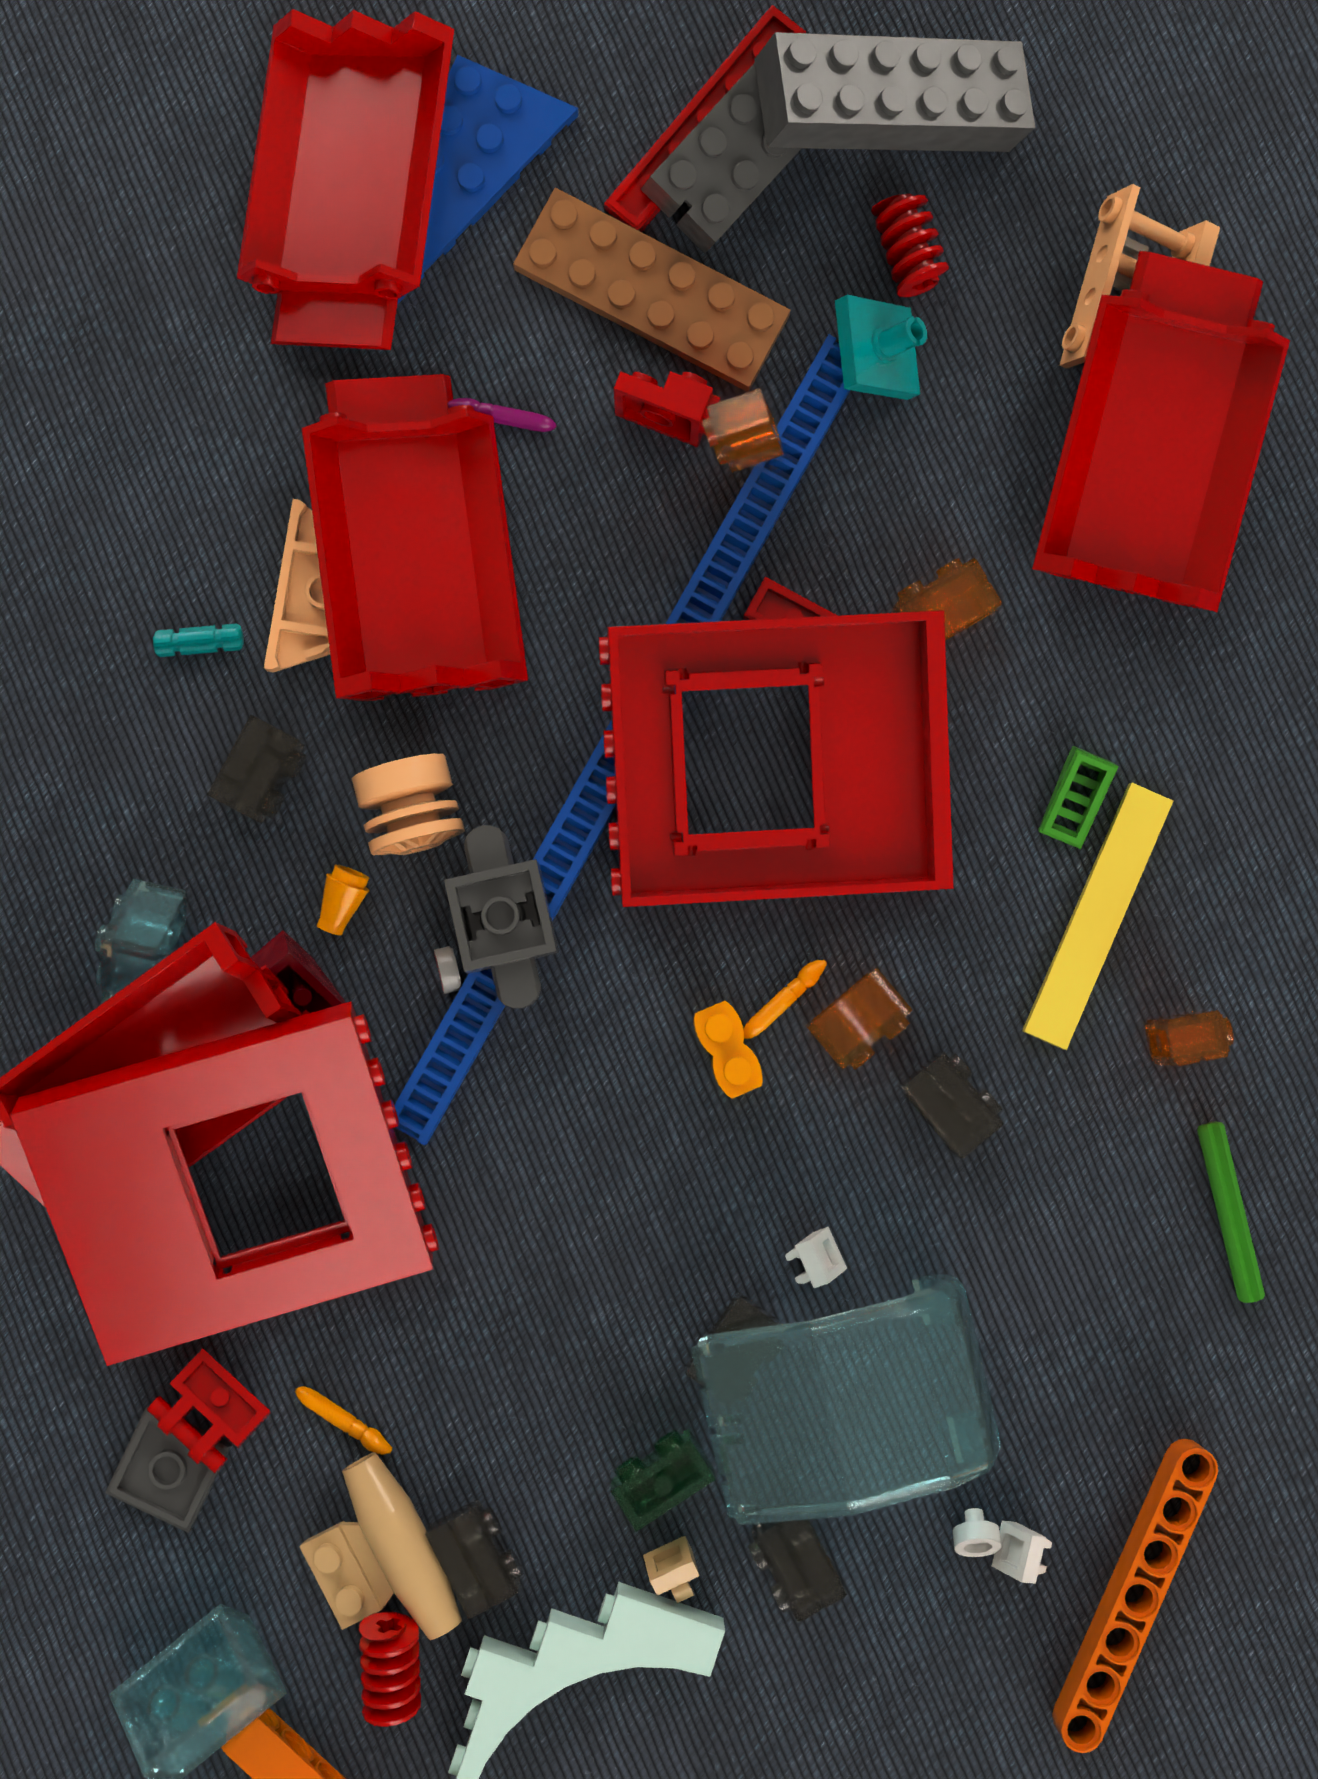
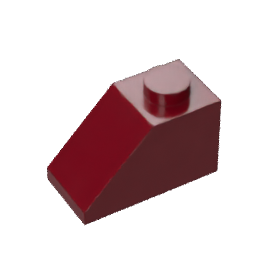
(299, 973)

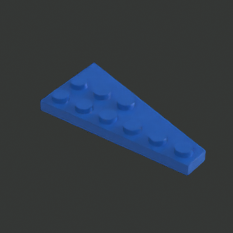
(485, 141)

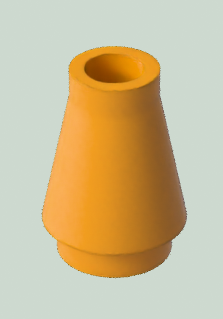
(341, 898)

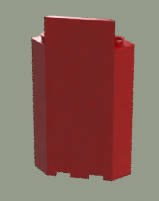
(344, 174)
(1164, 435)
(412, 541)
(183, 1001)

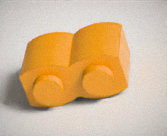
(732, 1061)

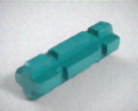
(198, 640)

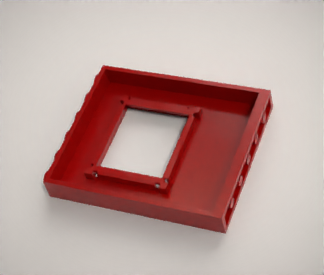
(873, 757)
(134, 1213)

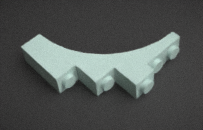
(636, 1633)

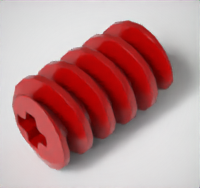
(908, 243)
(389, 1668)

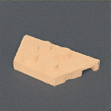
(299, 617)

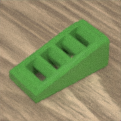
(1092, 804)

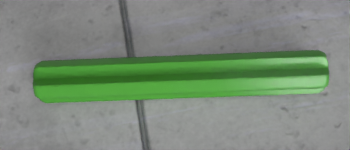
(1231, 1212)

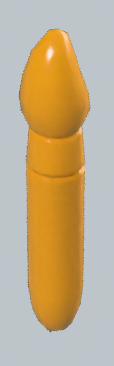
(806, 978)
(369, 1437)

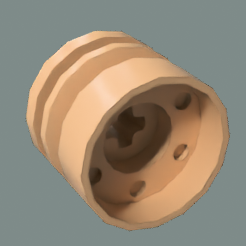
(408, 804)

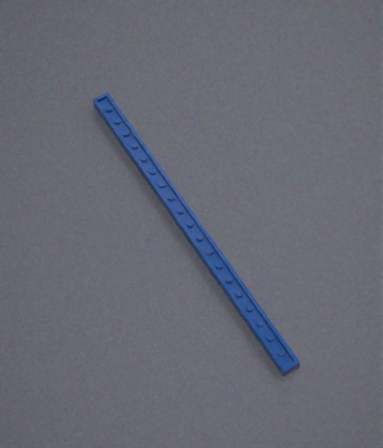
(586, 808)

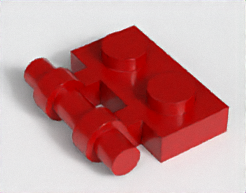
(219, 1399)

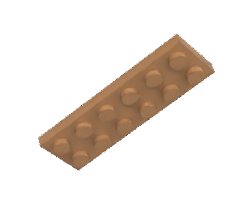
(651, 289)

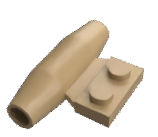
(381, 1556)

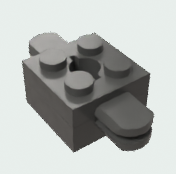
(501, 916)

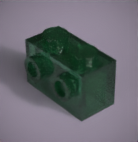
(662, 1478)

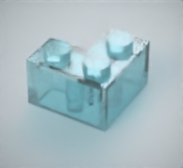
(139, 934)

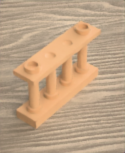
(1116, 218)

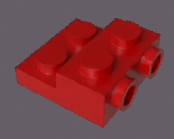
(669, 410)

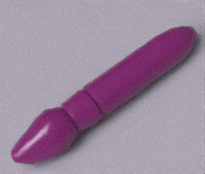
(509, 416)

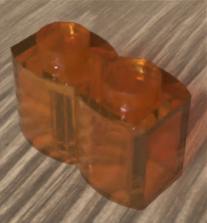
(743, 431)
(859, 1019)

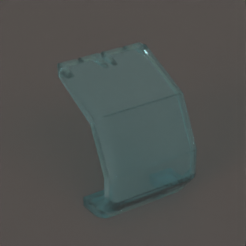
(849, 1407)

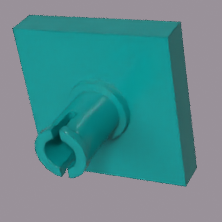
(879, 347)

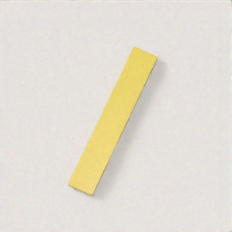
(1097, 916)

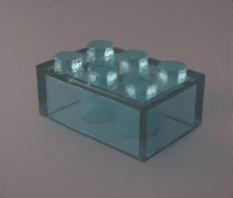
(197, 1694)

